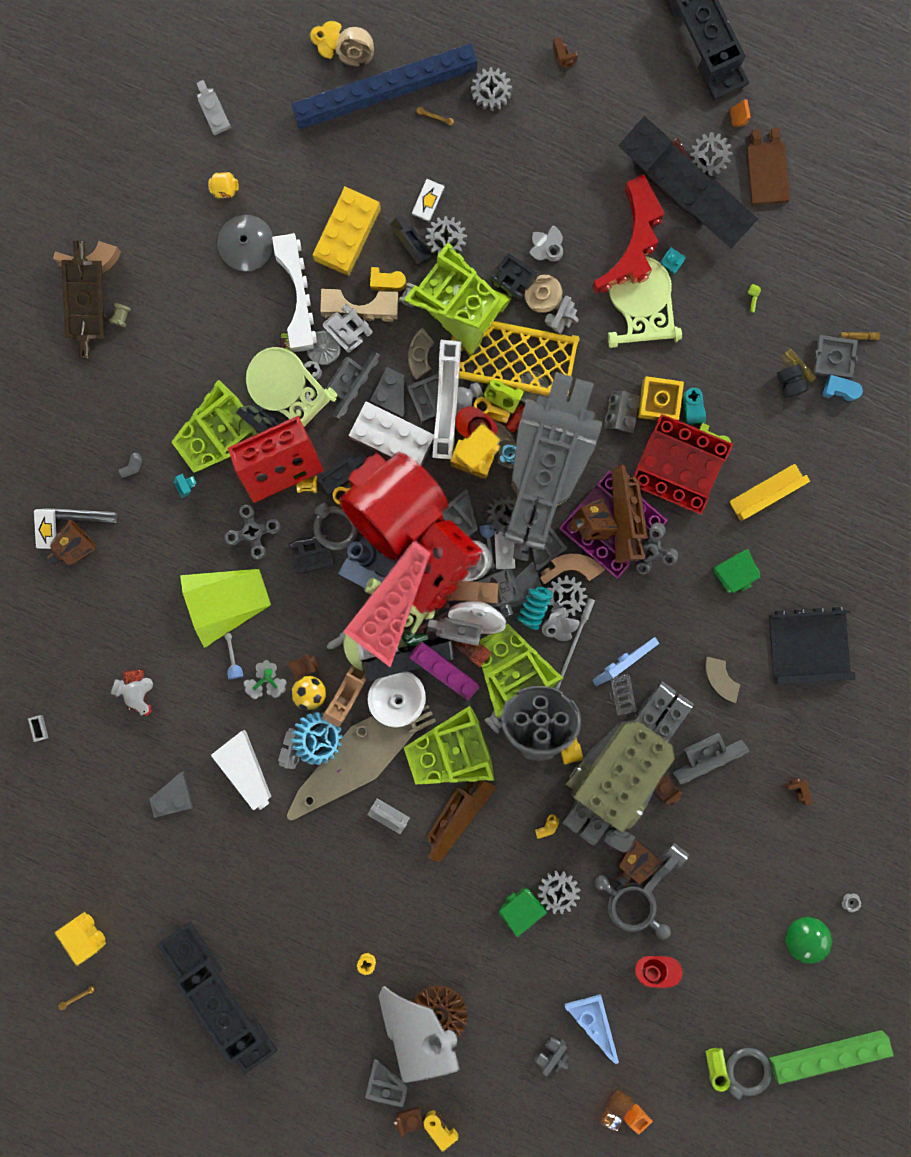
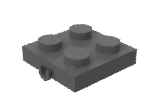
(835, 356)

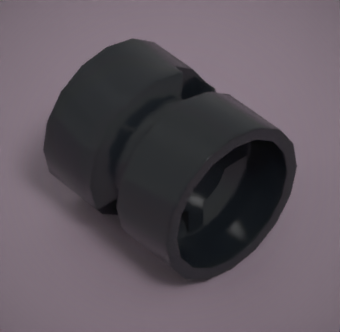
(792, 381)

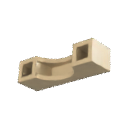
(383, 306)

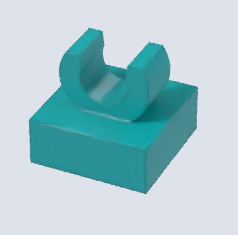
(672, 260)
(183, 486)

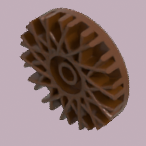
(448, 1004)

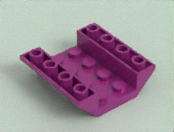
(604, 550)

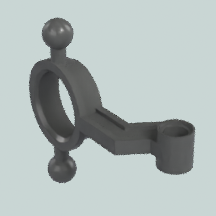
(674, 857)

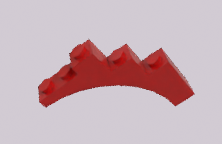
(645, 214)

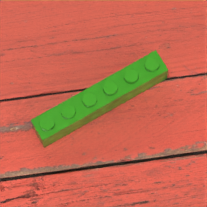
(831, 1056)

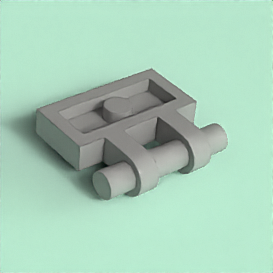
(343, 332)

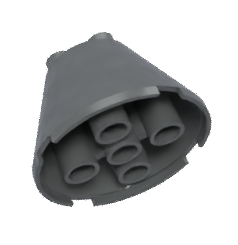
(541, 722)

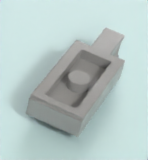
(212, 109)
(456, 630)

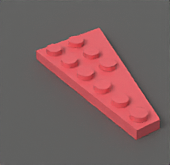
(385, 613)

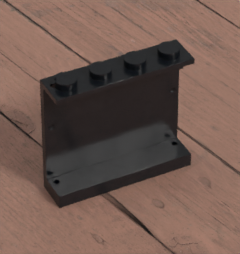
(810, 646)

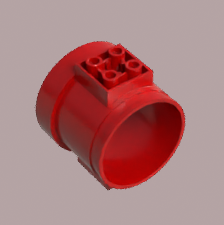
(393, 503)

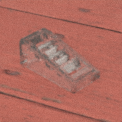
(625, 677)

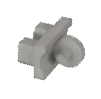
(564, 317)

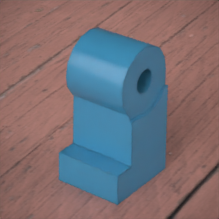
(842, 387)

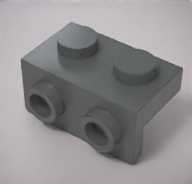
(622, 411)

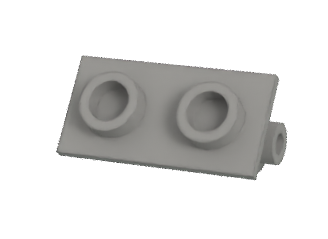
(288, 757)
(388, 816)

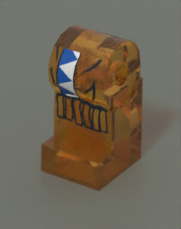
(616, 1110)

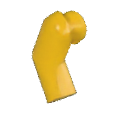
(549, 828)

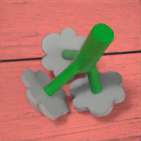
(266, 672)

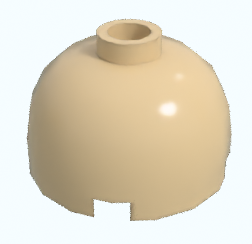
(355, 46)

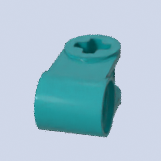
(694, 410)

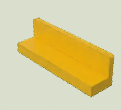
(768, 492)

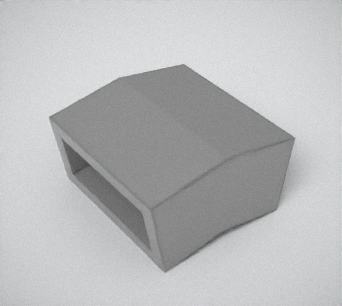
(33, 728)

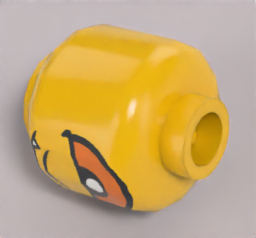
(223, 185)

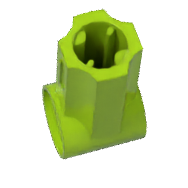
(717, 1068)

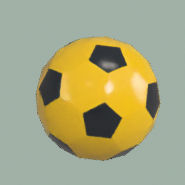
(308, 693)

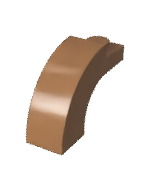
(107, 253)
(572, 562)
(475, 591)
(345, 697)

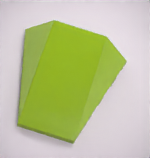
(454, 291)
(470, 336)
(212, 430)
(223, 601)
(513, 667)
(451, 752)

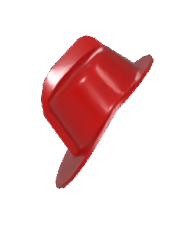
(470, 419)
(658, 971)

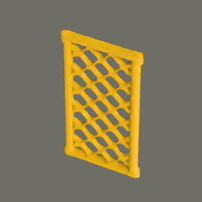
(522, 331)

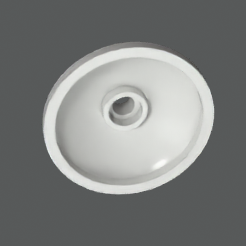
(480, 614)
(388, 690)

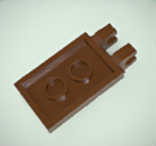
(767, 169)

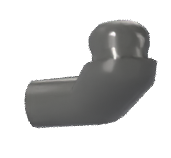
(133, 466)

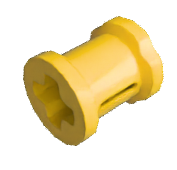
(308, 484)
(363, 969)

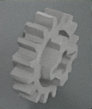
(483, 89)
(719, 153)
(453, 236)
(572, 603)
(567, 894)

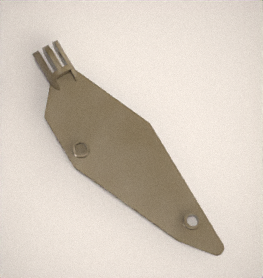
(362, 757)

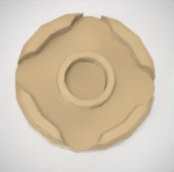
(544, 294)

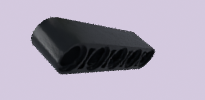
(375, 668)

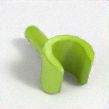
(754, 290)

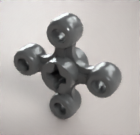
(250, 523)
(668, 555)

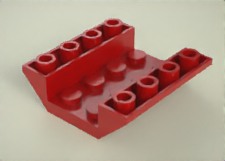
(681, 463)

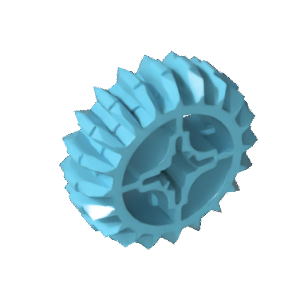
(307, 749)

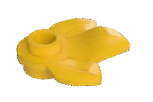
(330, 33)

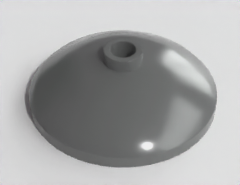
(249, 254)

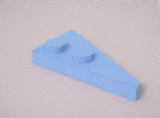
(624, 661)
(592, 1017)

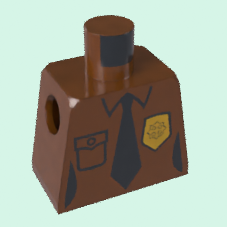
(594, 521)
(70, 544)
(637, 864)

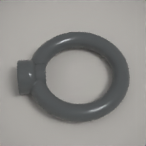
(324, 511)
(737, 1089)

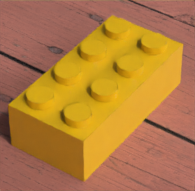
(346, 231)

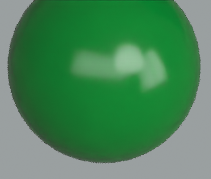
(808, 940)

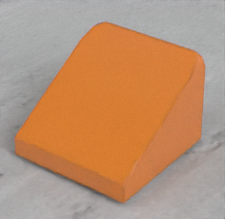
(740, 114)
(637, 1119)

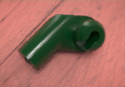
(413, 640)

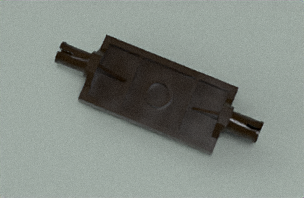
(83, 299)

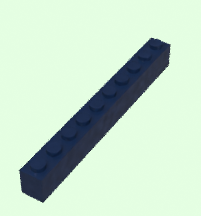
(385, 86)

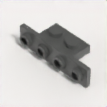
(349, 379)
(708, 755)

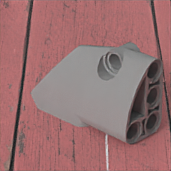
(418, 1038)

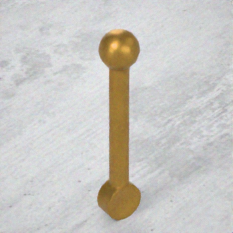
(420, 111)
(91, 989)

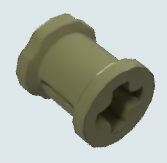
(119, 315)

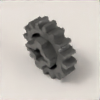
(502, 518)

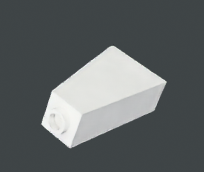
(243, 770)

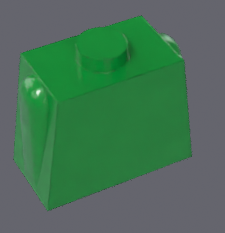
(737, 572)
(521, 911)

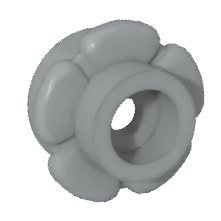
(851, 907)

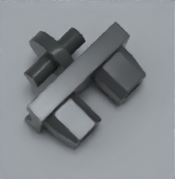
(557, 1049)

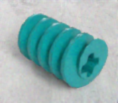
(536, 607)

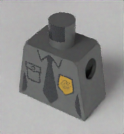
(506, 591)

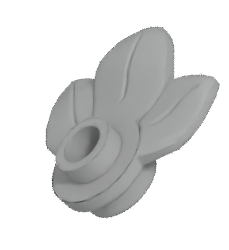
(545, 243)
(562, 626)

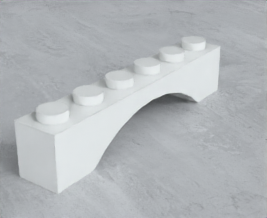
(299, 331)
(447, 399)

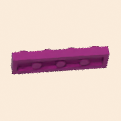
(444, 670)

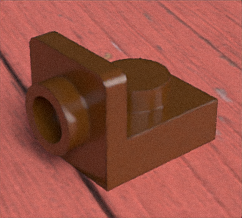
(561, 53)
(303, 666)
(667, 790)
(803, 793)
(408, 1121)

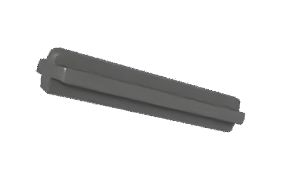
(84, 515)

